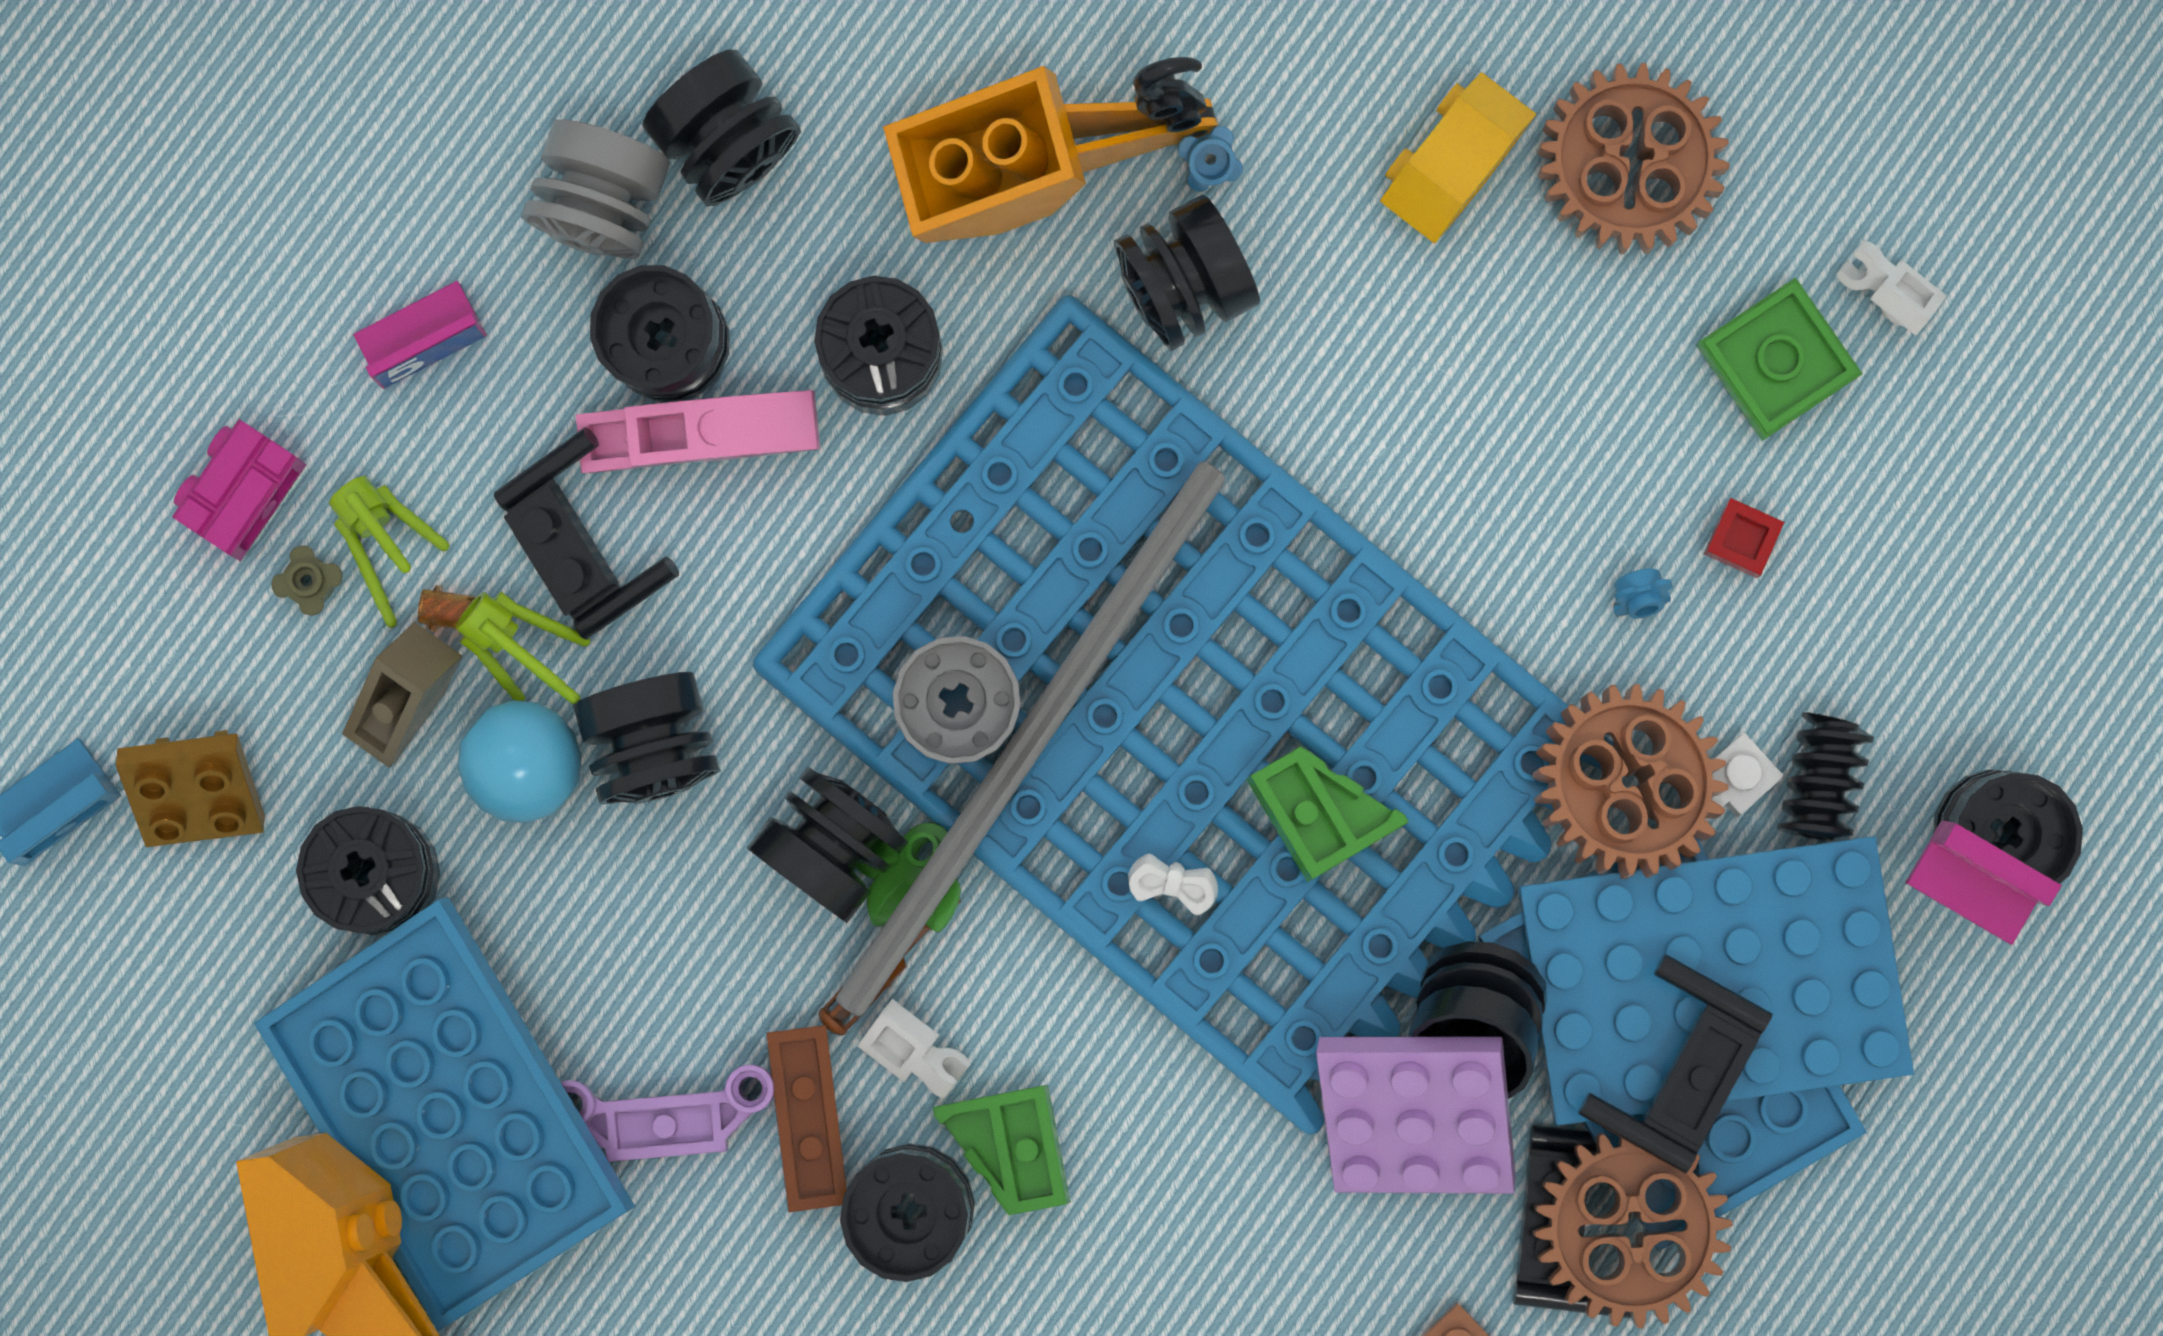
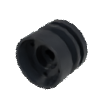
(716, 122)
(1187, 272)
(636, 309)
(861, 375)
(646, 738)
(2036, 815)
(828, 843)
(398, 886)
(1484, 993)
(883, 1237)

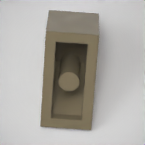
(401, 693)

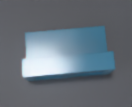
(52, 803)

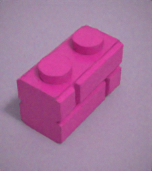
(237, 488)

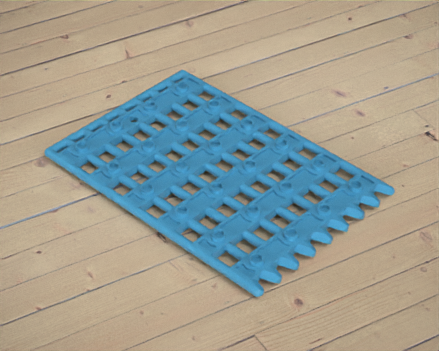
(1417, 902)

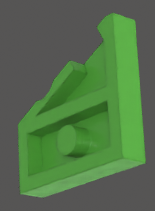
(1320, 812)
(1012, 1145)

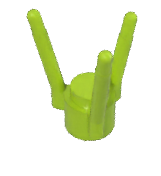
(364, 511)
(489, 625)

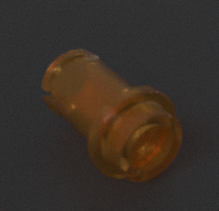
(441, 607)

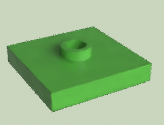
(1779, 359)

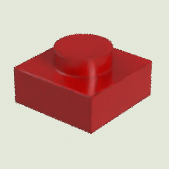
(1744, 538)

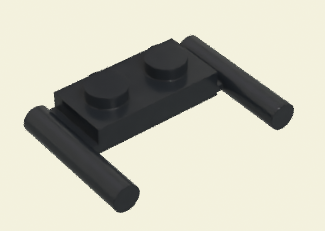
(563, 548)
(1698, 1076)
(1532, 1283)

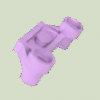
(672, 1123)

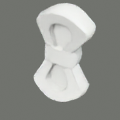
(1193, 887)

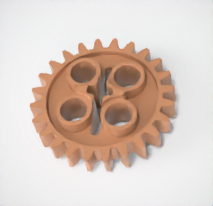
(1683, 166)
(1584, 803)
(1634, 1283)

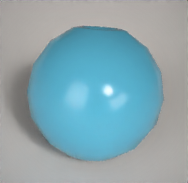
(519, 761)

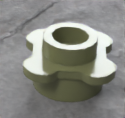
(310, 597)

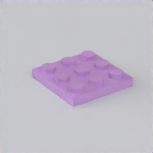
(1417, 1114)

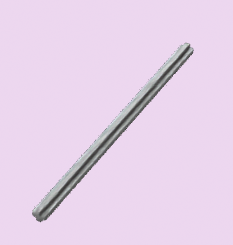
(1030, 739)

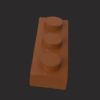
(807, 1118)

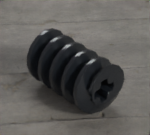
(1825, 778)

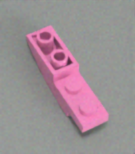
(701, 430)

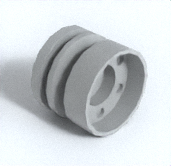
(599, 178)
(944, 666)

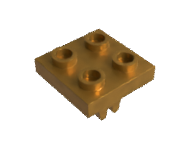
(190, 789)

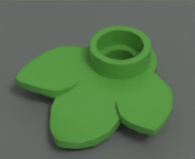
(904, 868)

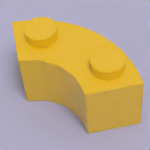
(1457, 156)

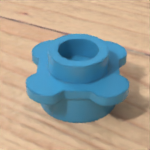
(1222, 169)
(1641, 593)

